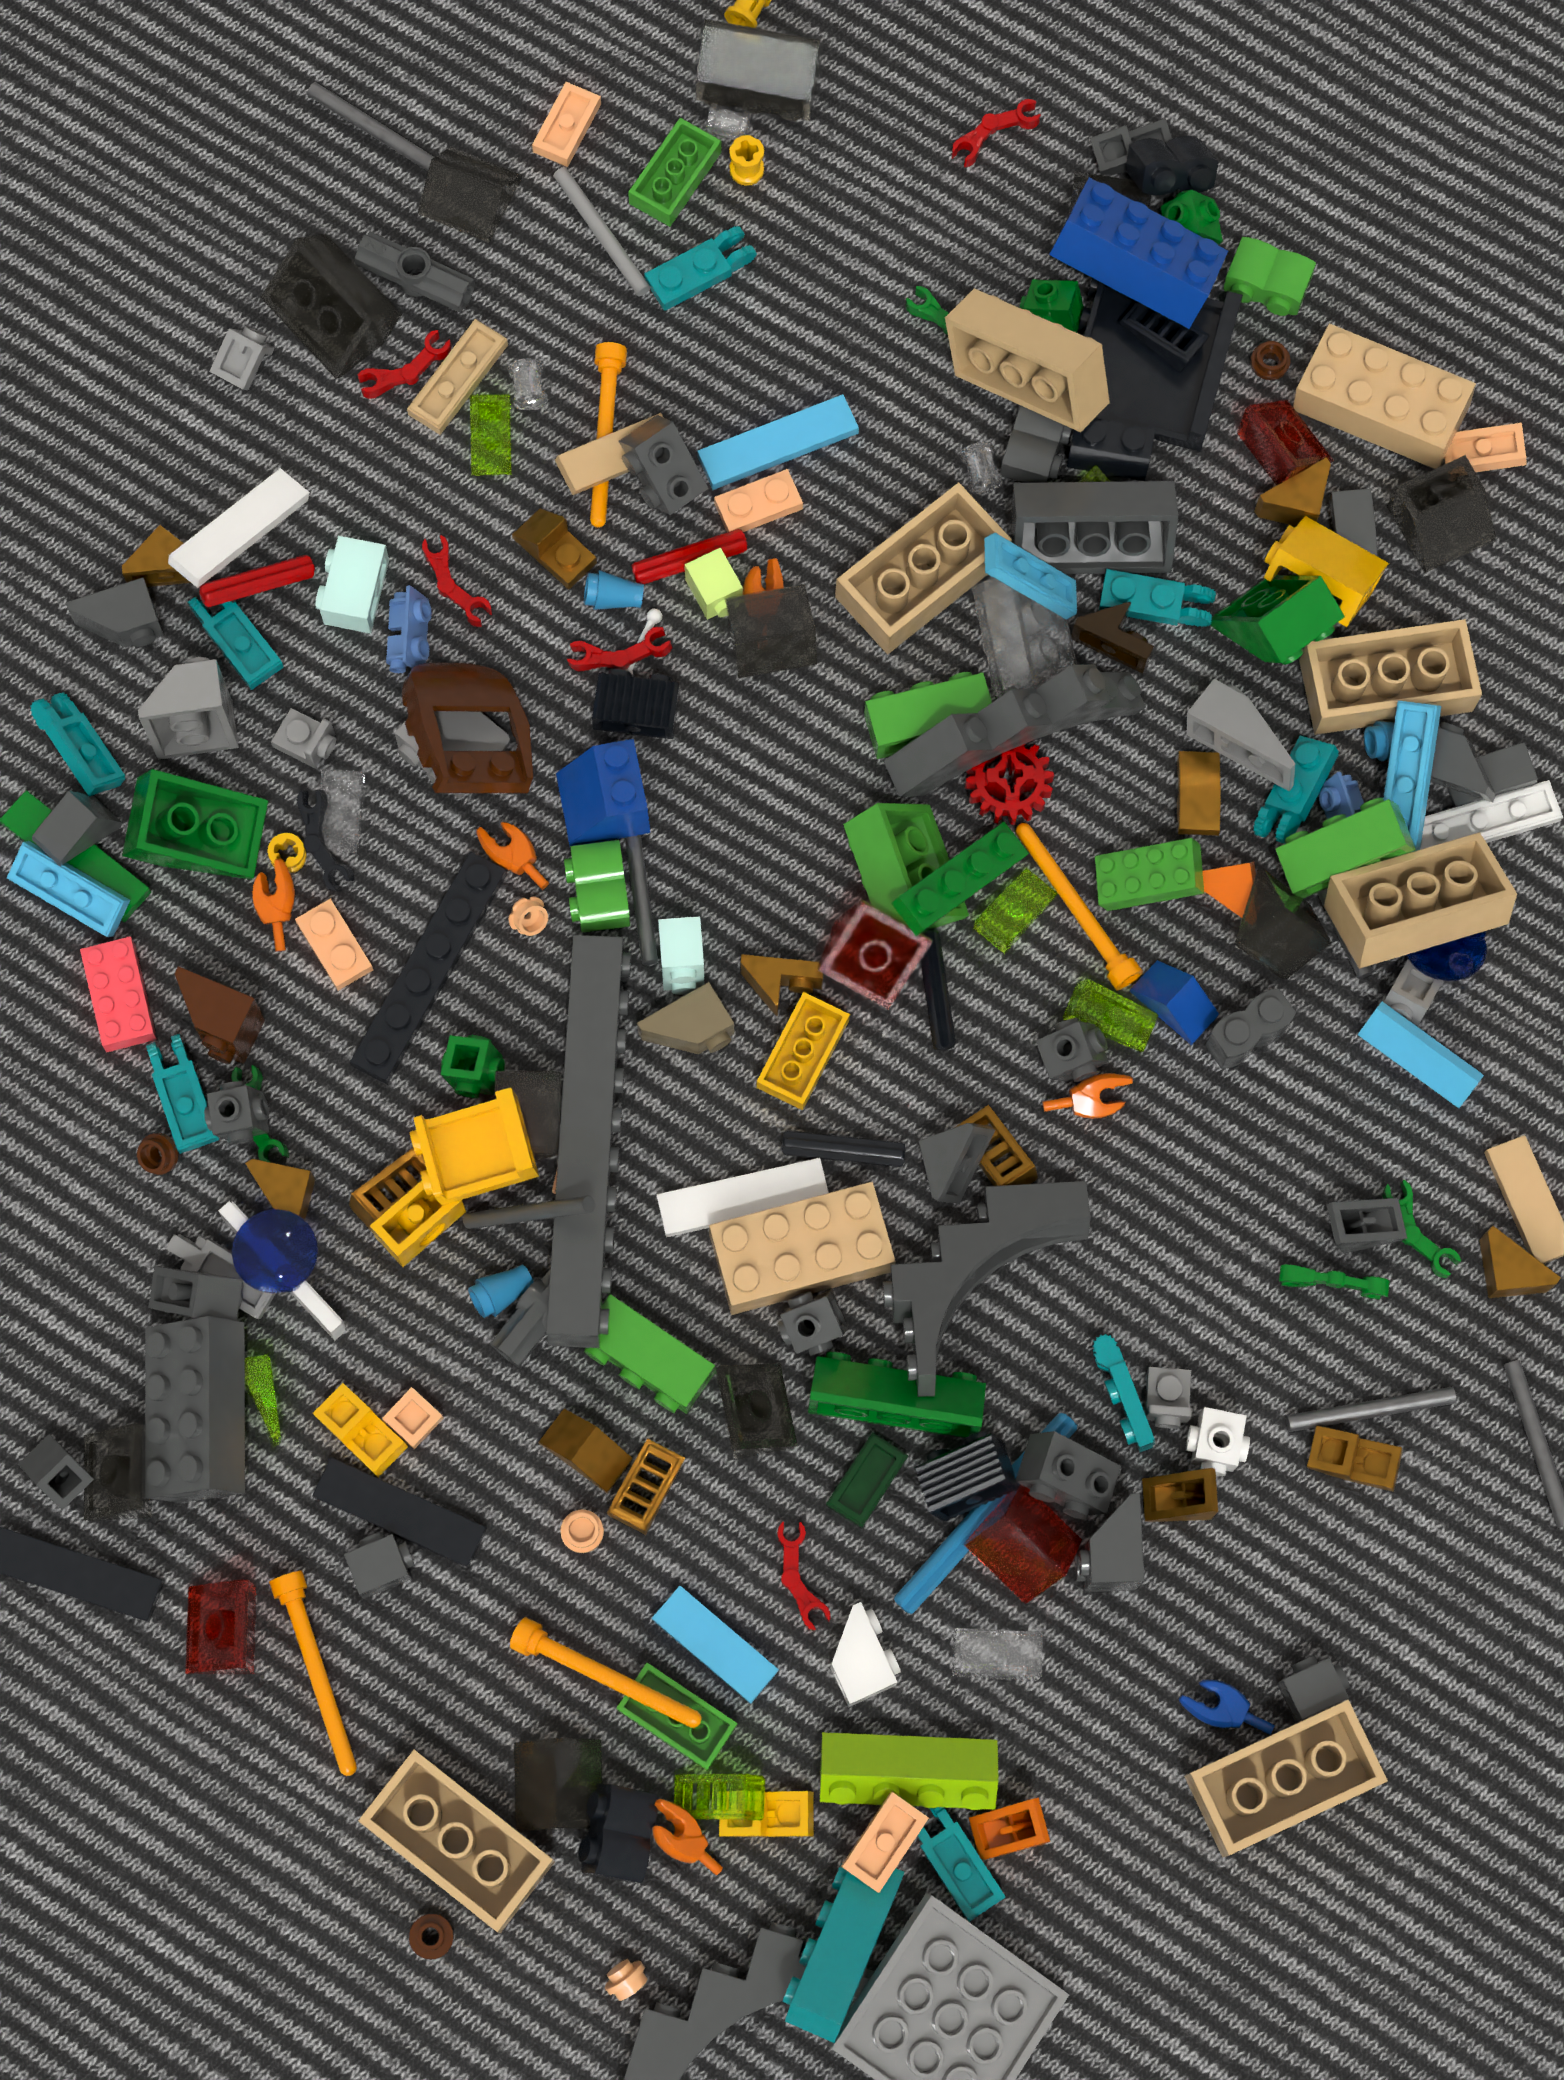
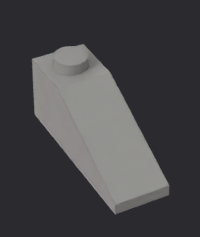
(1234, 727)

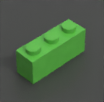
(904, 716)
(1344, 845)
(652, 1358)

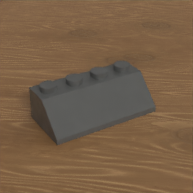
(1097, 525)

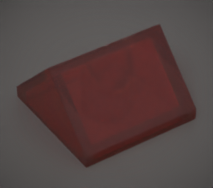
(1280, 440)
(872, 953)
(1024, 1544)
(221, 1628)

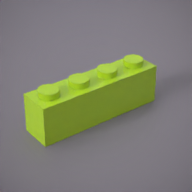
(916, 1768)

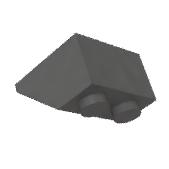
(1114, 1552)

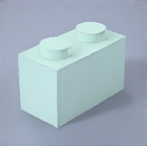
(353, 584)
(681, 954)

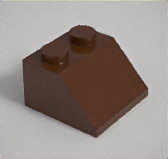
(222, 1016)

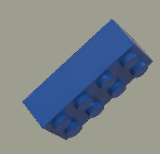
(1139, 252)

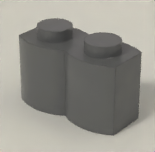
(1034, 448)
(1259, 1025)

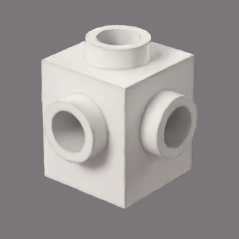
(1225, 1428)

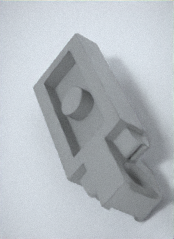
(212, 1258)

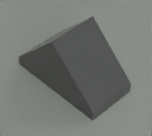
(74, 827)
(953, 1159)
(1366, 1223)

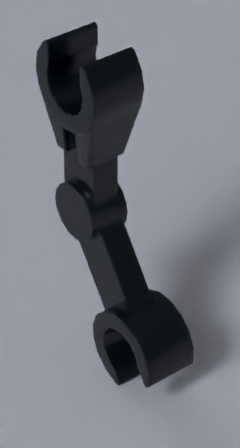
(314, 841)

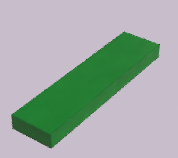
(29, 813)

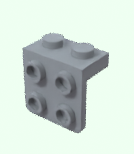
(458, 733)

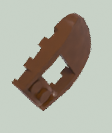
(469, 689)

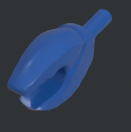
(1230, 1711)

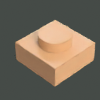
(413, 1418)

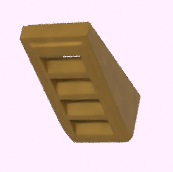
(1026, 1170)
(371, 1190)
(630, 1517)

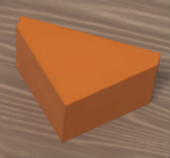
(1230, 885)
(1009, 1829)

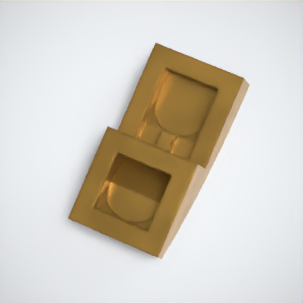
(1198, 793)
(1354, 1458)

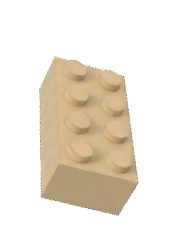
(1028, 359)
(1383, 396)
(919, 569)
(1363, 676)
(1419, 900)
(801, 1248)
(1285, 1778)
(456, 1841)

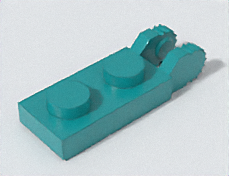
(698, 268)
(1156, 598)
(239, 642)
(78, 744)
(1312, 766)
(181, 1097)
(1122, 1390)
(960, 1867)

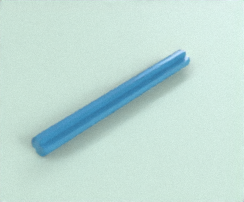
(952, 1549)

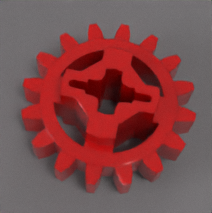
(1025, 779)

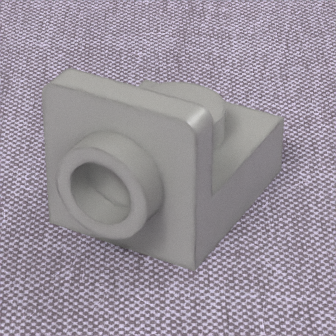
(241, 356)
(305, 738)
(1412, 993)
(1168, 1397)

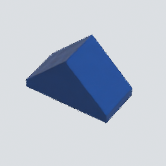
(1176, 1000)

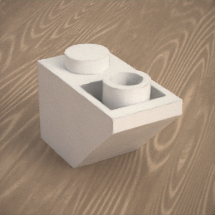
(860, 1662)

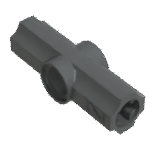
(395, 261)
(527, 1324)

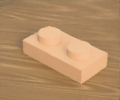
(566, 124)
(1490, 447)
(759, 502)
(334, 944)
(884, 1842)

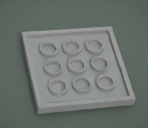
(947, 2005)

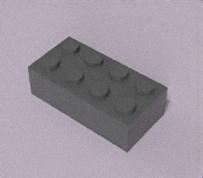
(194, 1410)

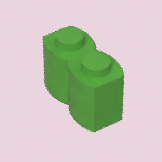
(1269, 276)
(599, 886)

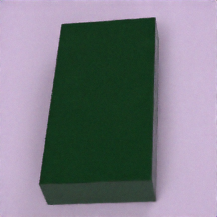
(867, 1480)

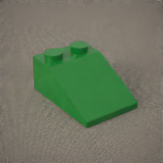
(1280, 617)
(194, 826)

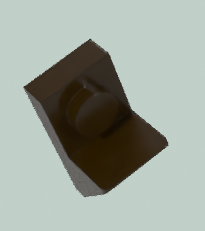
(1104, 634)

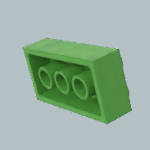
(675, 172)
(1149, 874)
(698, 1743)

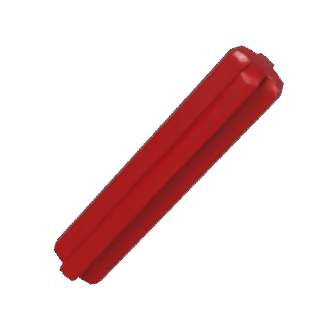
(675, 560)
(256, 580)

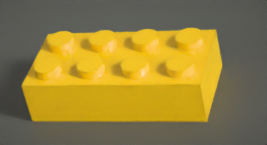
(803, 1051)

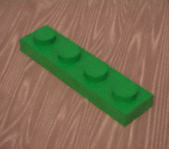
(959, 878)

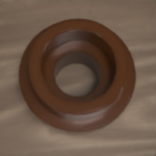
(1271, 350)
(149, 1157)
(445, 1940)

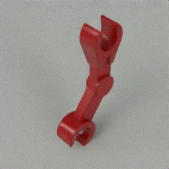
(990, 124)
(409, 373)
(446, 586)
(619, 659)
(791, 1578)

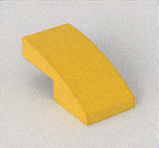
(360, 1430)
(784, 1816)

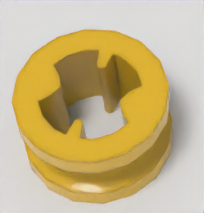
(282, 842)

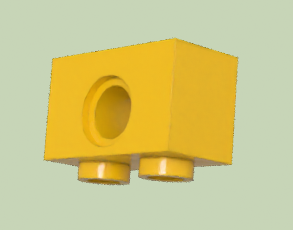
(414, 1223)

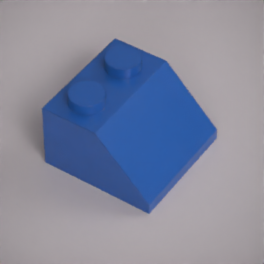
(603, 794)

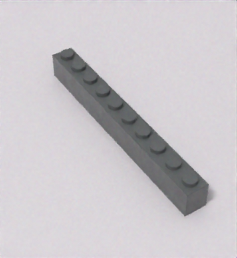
(586, 1141)

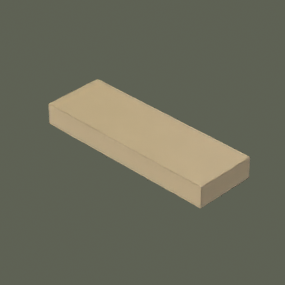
(457, 377)
(595, 461)
(1528, 1198)

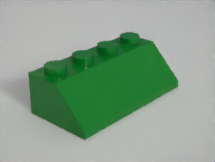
(885, 1397)

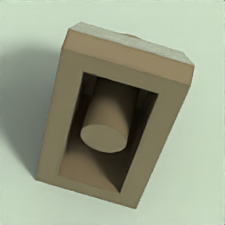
(690, 1023)

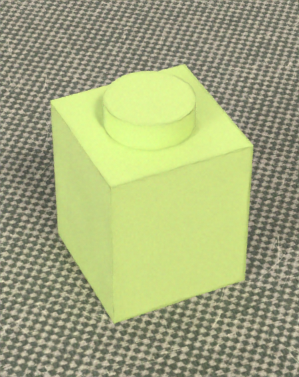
(711, 582)

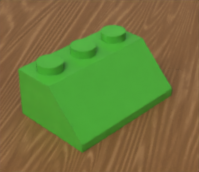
(896, 851)

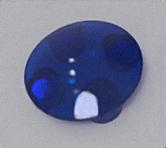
(1452, 959)
(275, 1251)

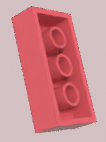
(118, 994)

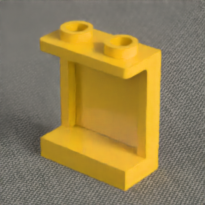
(1318, 551)
(474, 1149)

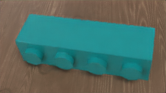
(839, 1955)

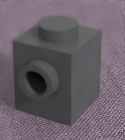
(55, 1472)
(379, 1564)
(1313, 1687)

